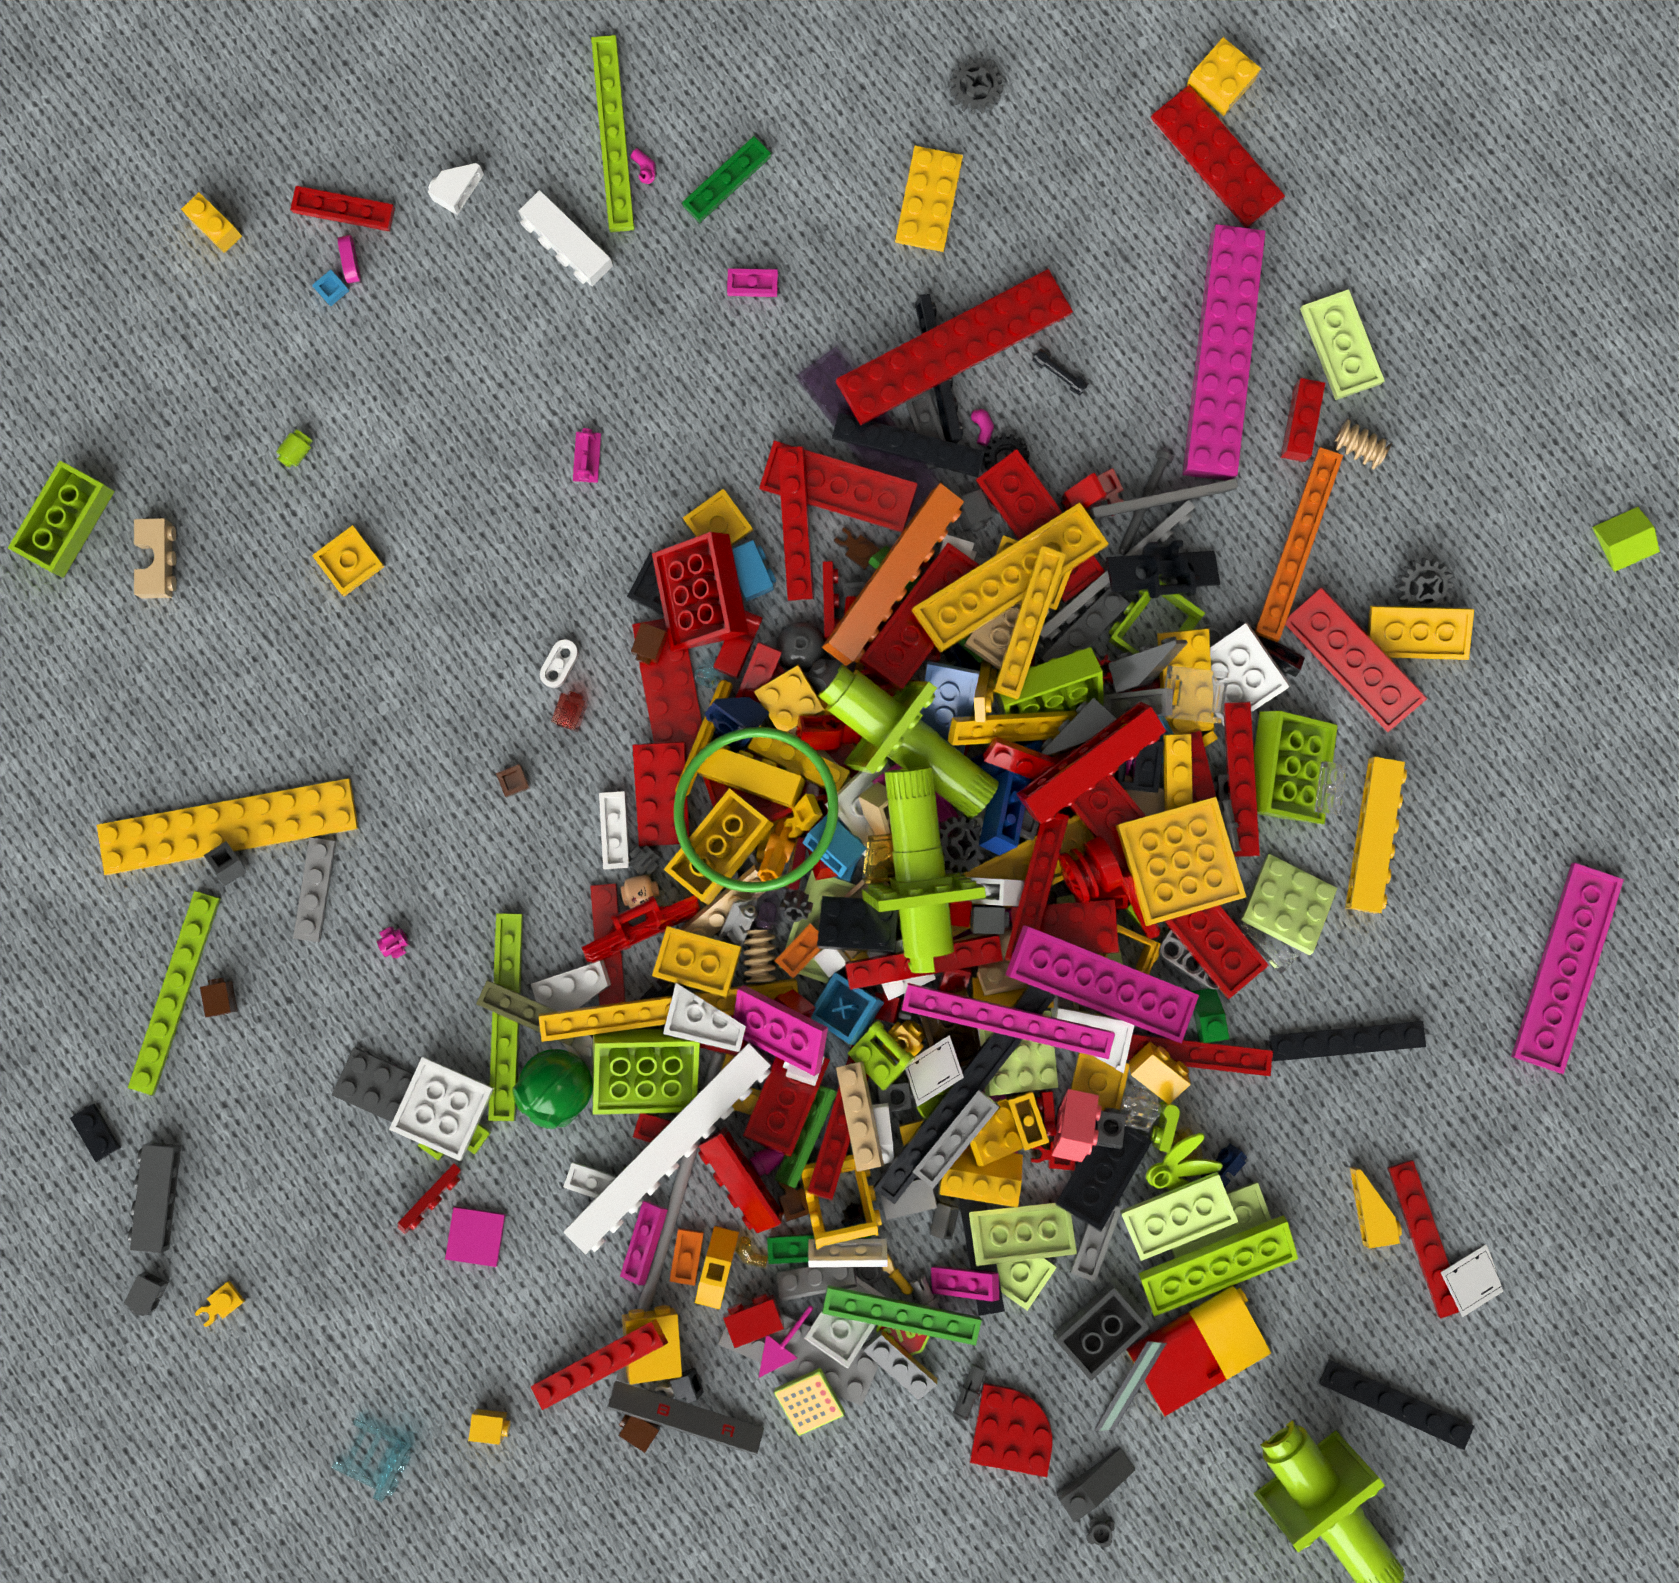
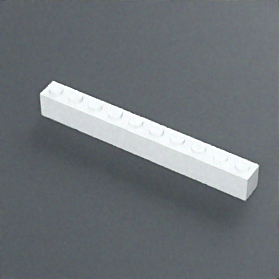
(667, 1148)

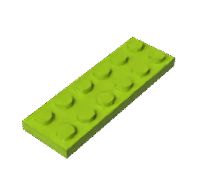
(1218, 1265)

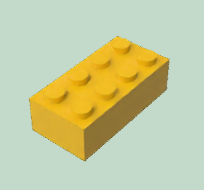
(722, 842)

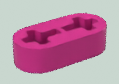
(349, 259)

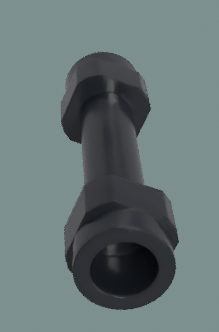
(1078, 384)

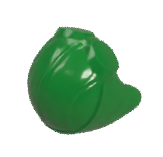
(553, 1088)

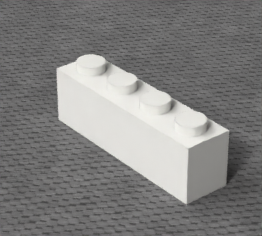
(565, 238)

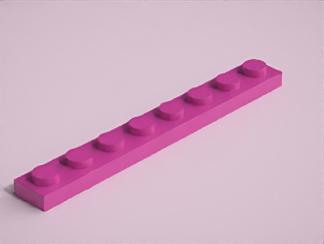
(1008, 1021)

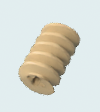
(1361, 444)
(759, 956)

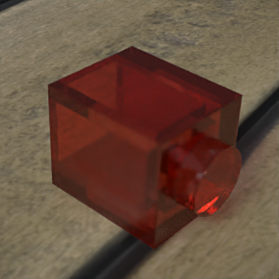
(570, 711)

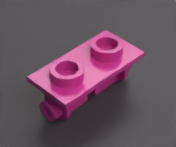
(586, 456)

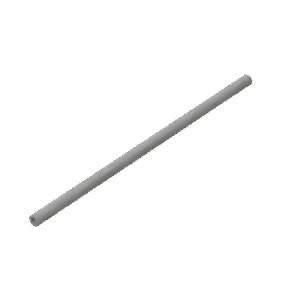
(671, 1217)

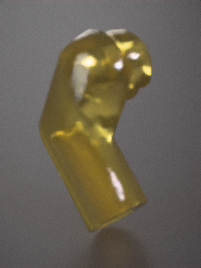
(747, 1255)

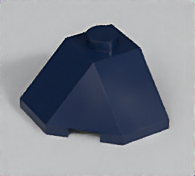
(735, 714)

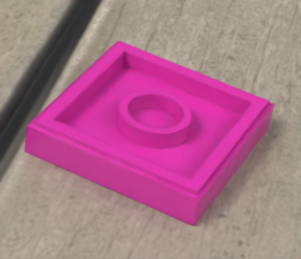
(475, 1236)

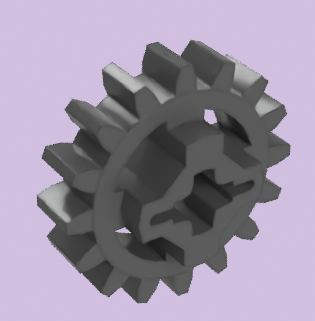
(970, 76)
(1417, 593)
(968, 840)

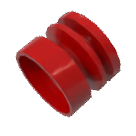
(1093, 868)

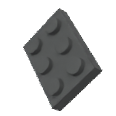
(372, 1084)

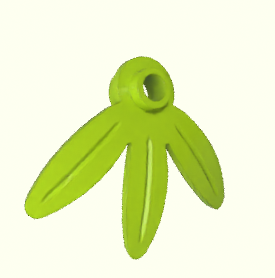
(1171, 1169)

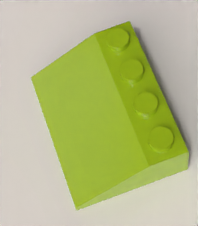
(1058, 685)
(1289, 764)
(643, 1072)

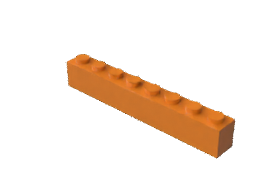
(893, 574)

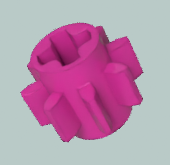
(392, 942)

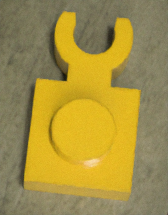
(805, 813)
(222, 1302)

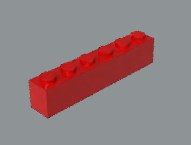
(1091, 762)

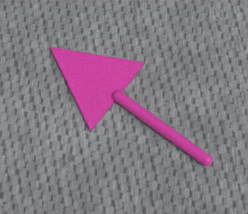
(775, 1354)

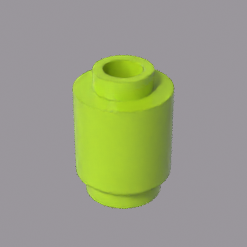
(294, 448)

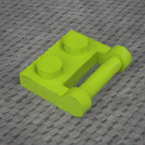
(876, 1061)
(1163, 1133)

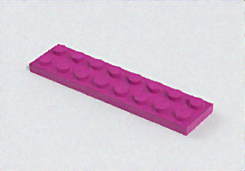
(1567, 968)
(1101, 984)

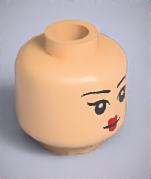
(638, 890)

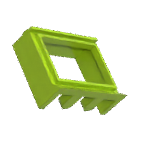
(1135, 609)

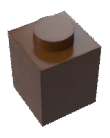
(648, 644)
(218, 998)
(638, 1432)

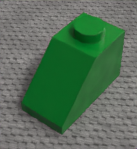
(1210, 1017)

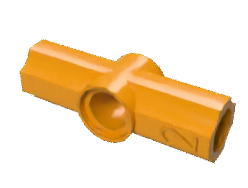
(777, 851)

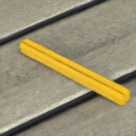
(706, 730)

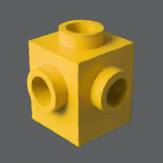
(908, 1036)

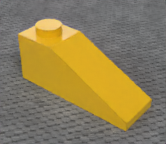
(1376, 1220)

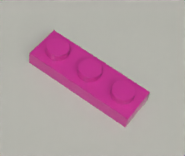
(643, 1243)
(965, 1283)

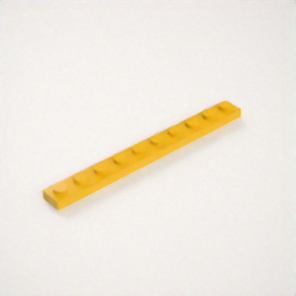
(639, 1012)

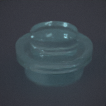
(706, 676)

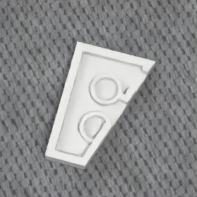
(573, 987)
(701, 1022)
(1122, 1030)

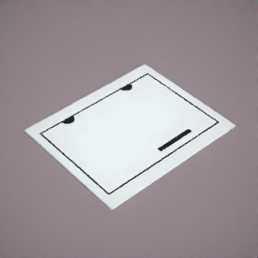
(934, 1071)
(1473, 1280)

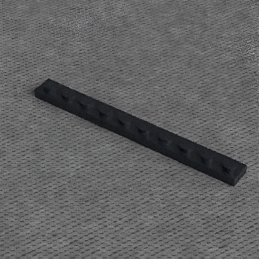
(976, 1076)

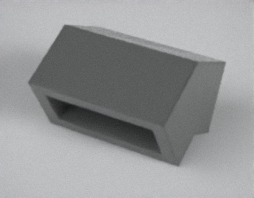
(944, 1221)

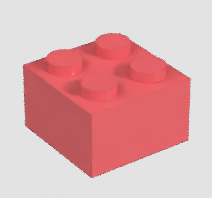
(1076, 1125)

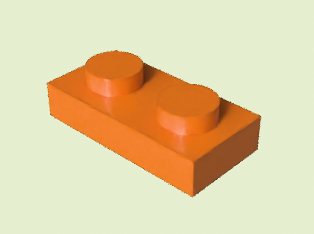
(799, 952)
(686, 1256)

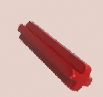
(1128, 886)

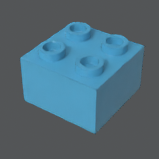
(845, 1010)

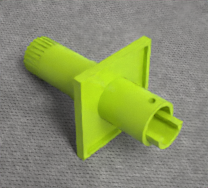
(895, 730)
(920, 882)
(1321, 1496)

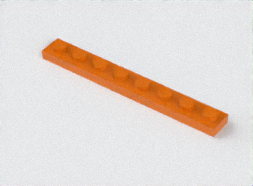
(1298, 544)

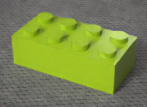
(61, 519)

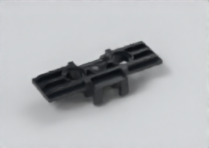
(1162, 563)

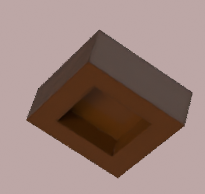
(513, 780)

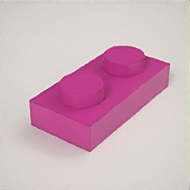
(752, 282)

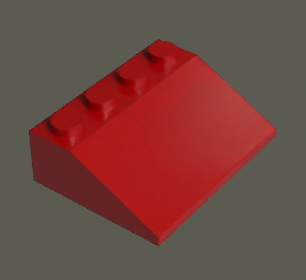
(700, 591)
(741, 1181)

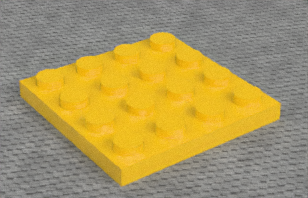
(1181, 861)

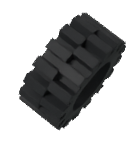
(1004, 443)

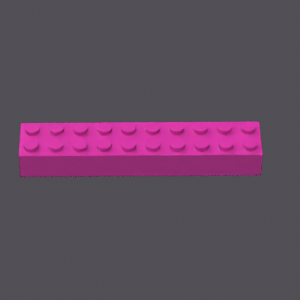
(1223, 353)

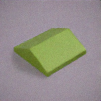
(1627, 538)

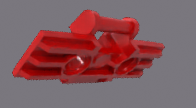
(625, 935)

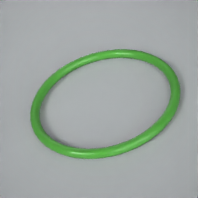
(802, 869)

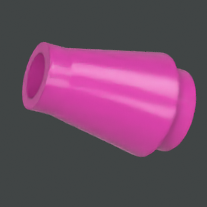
(765, 1161)

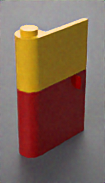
(1202, 1349)

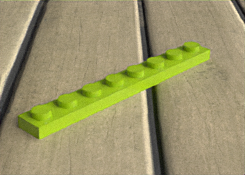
(612, 133)
(174, 993)
(504, 1030)

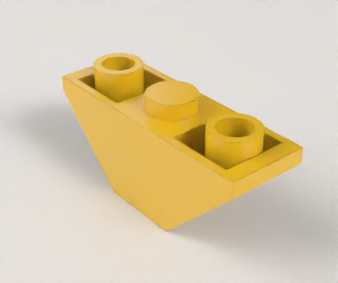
(716, 1267)

